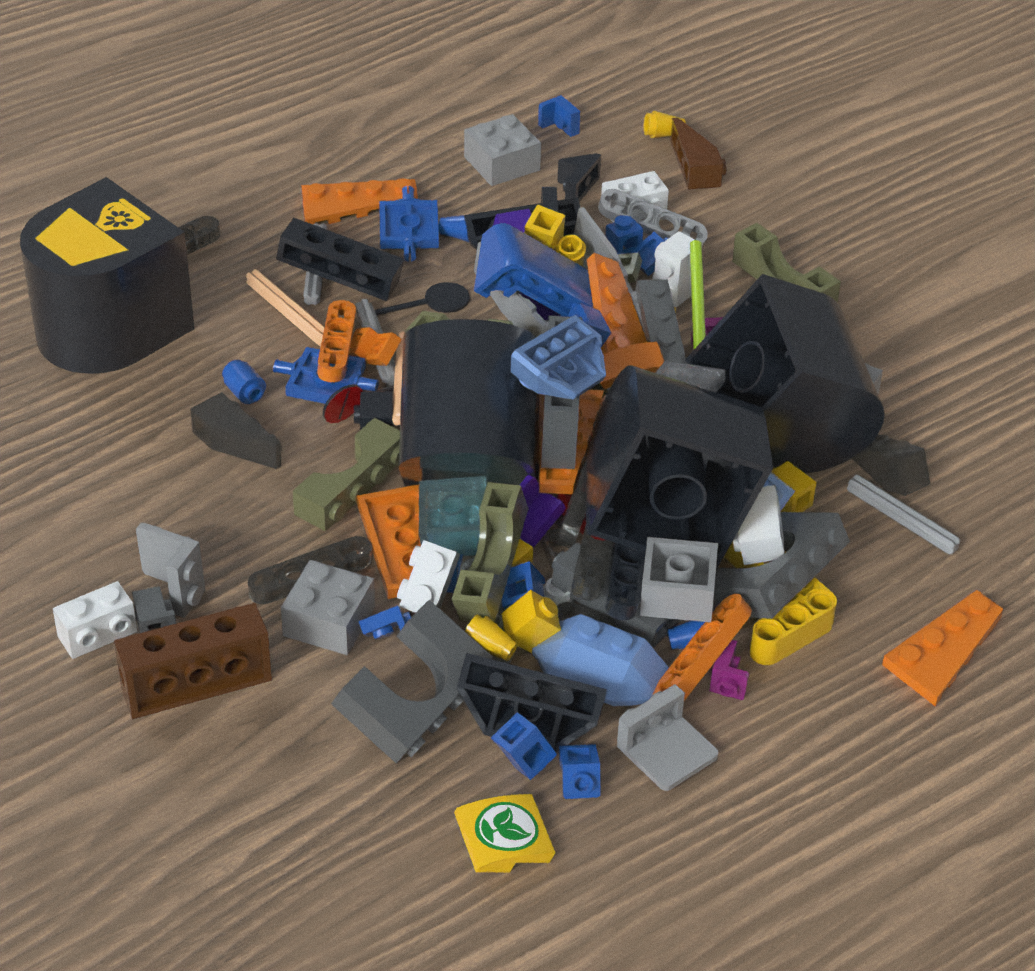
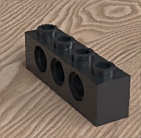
(339, 259)

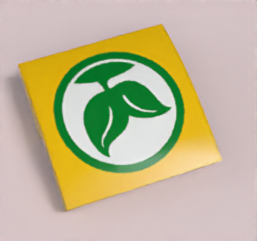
(504, 833)

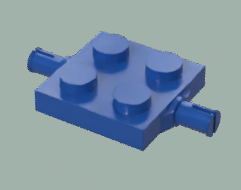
(409, 224)
(308, 386)

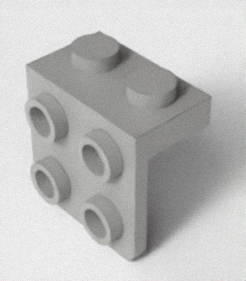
(175, 561)
(663, 741)

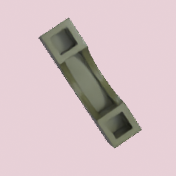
(759, 253)
(327, 497)
(501, 524)

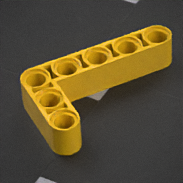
(795, 625)

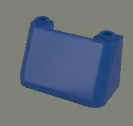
(519, 262)

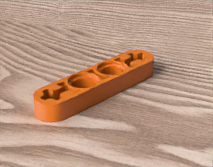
(336, 340)
(706, 645)

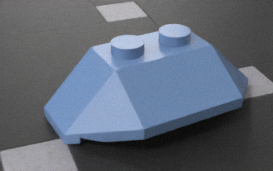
(561, 360)
(602, 658)

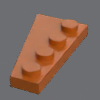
(345, 198)
(614, 301)
(564, 480)
(393, 530)
(941, 648)

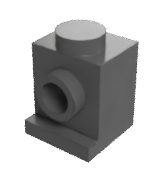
(152, 610)

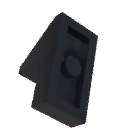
(579, 174)

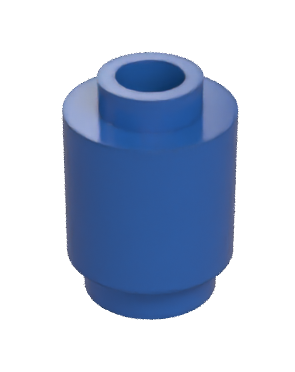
(243, 381)

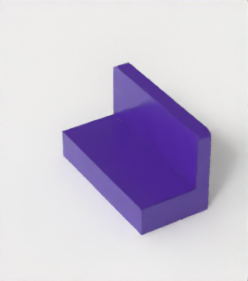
(542, 511)

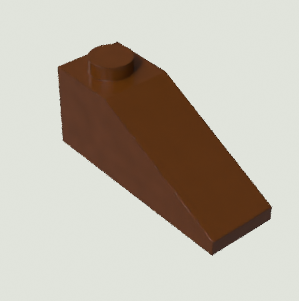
(696, 157)

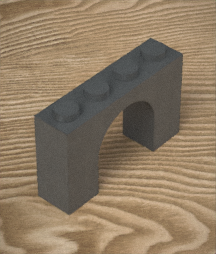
(559, 425)
(809, 544)
(399, 723)

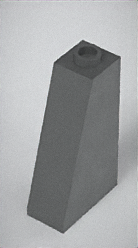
(649, 628)

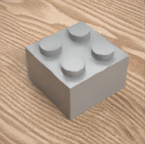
(502, 149)
(678, 579)
(327, 607)

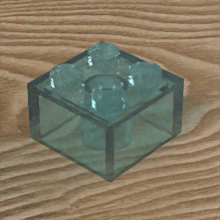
(451, 512)

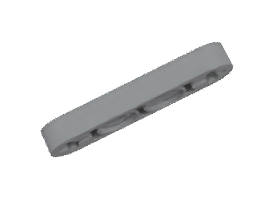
(654, 215)

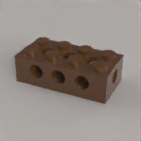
(193, 660)

